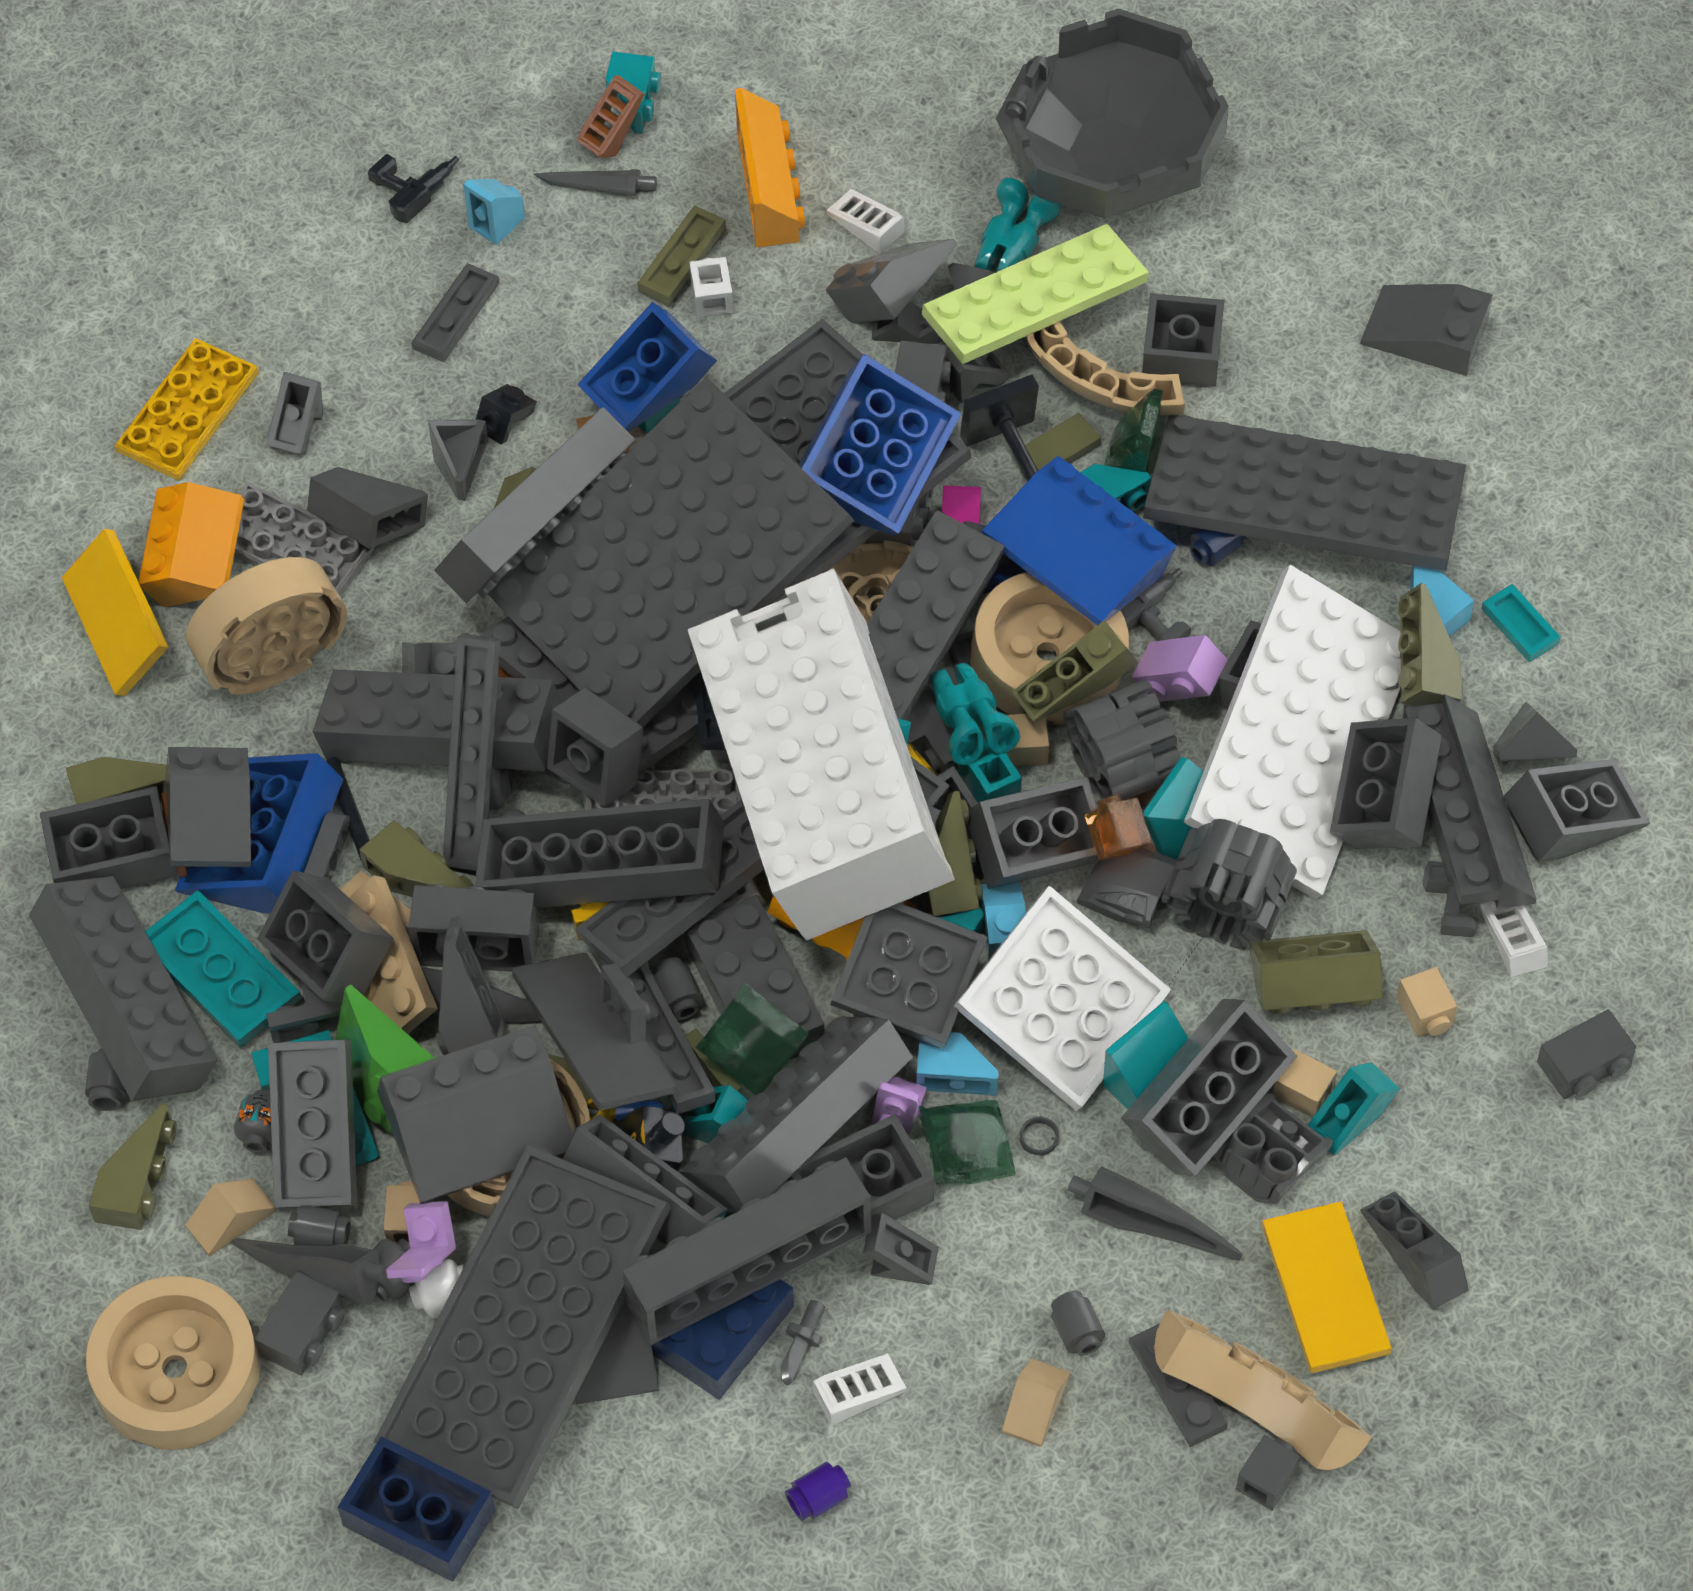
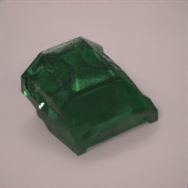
(1135, 435)
(752, 1040)
(967, 1142)

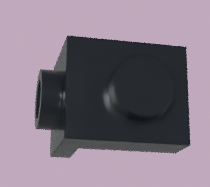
(502, 409)

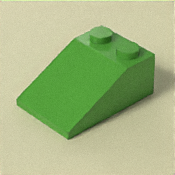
(376, 1050)

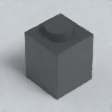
(1268, 1471)

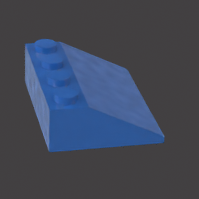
(878, 445)
(1080, 541)
(286, 815)

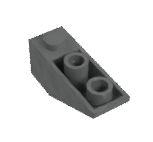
(1418, 1250)

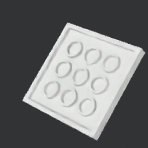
(1060, 996)

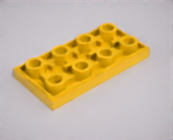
(186, 409)
(114, 612)
(1326, 1287)

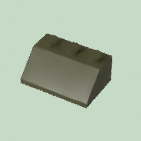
(1316, 971)

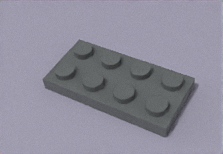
(312, 1123)

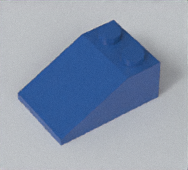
(647, 368)

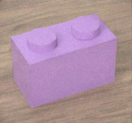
(1181, 667)

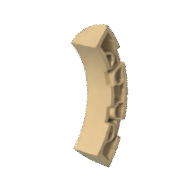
(1094, 379)
(1258, 1390)

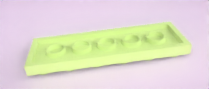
(1034, 293)

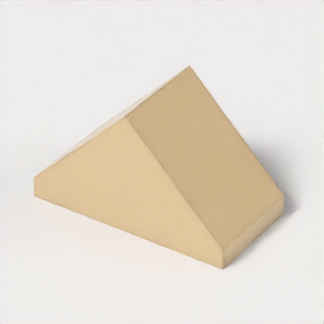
(228, 1213)
(1035, 1401)

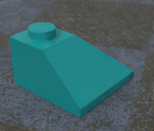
(1170, 806)

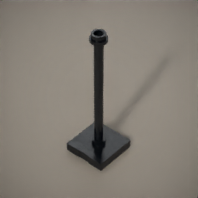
(1002, 413)

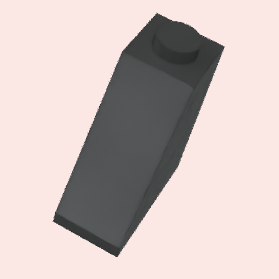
(366, 506)

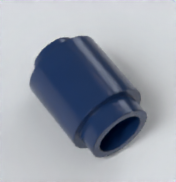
(1213, 546)

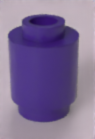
(818, 1491)

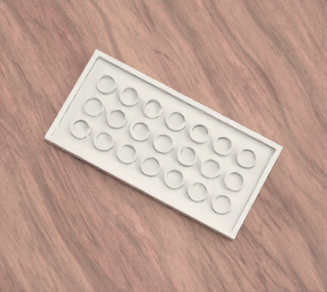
(1290, 721)

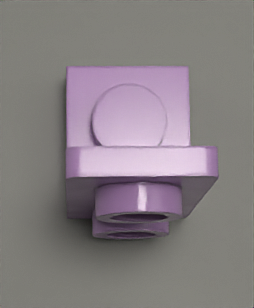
(899, 1098)
(429, 1239)

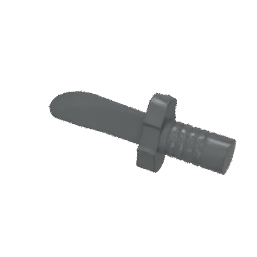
(803, 1336)

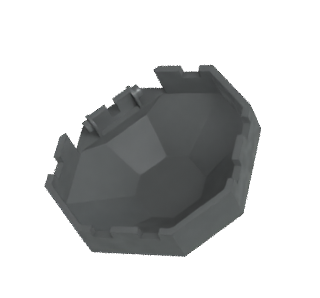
(1115, 116)

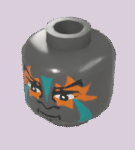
(254, 1122)

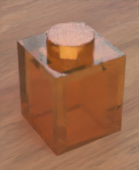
(1117, 827)

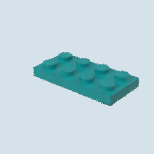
(220, 968)

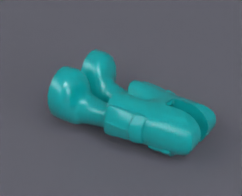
(1011, 240)
(966, 701)

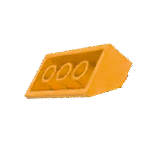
(767, 170)

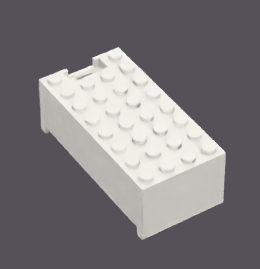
(819, 757)

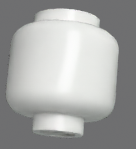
(435, 1289)

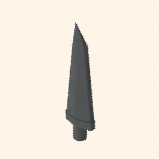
(617, 181)

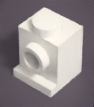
(711, 287)

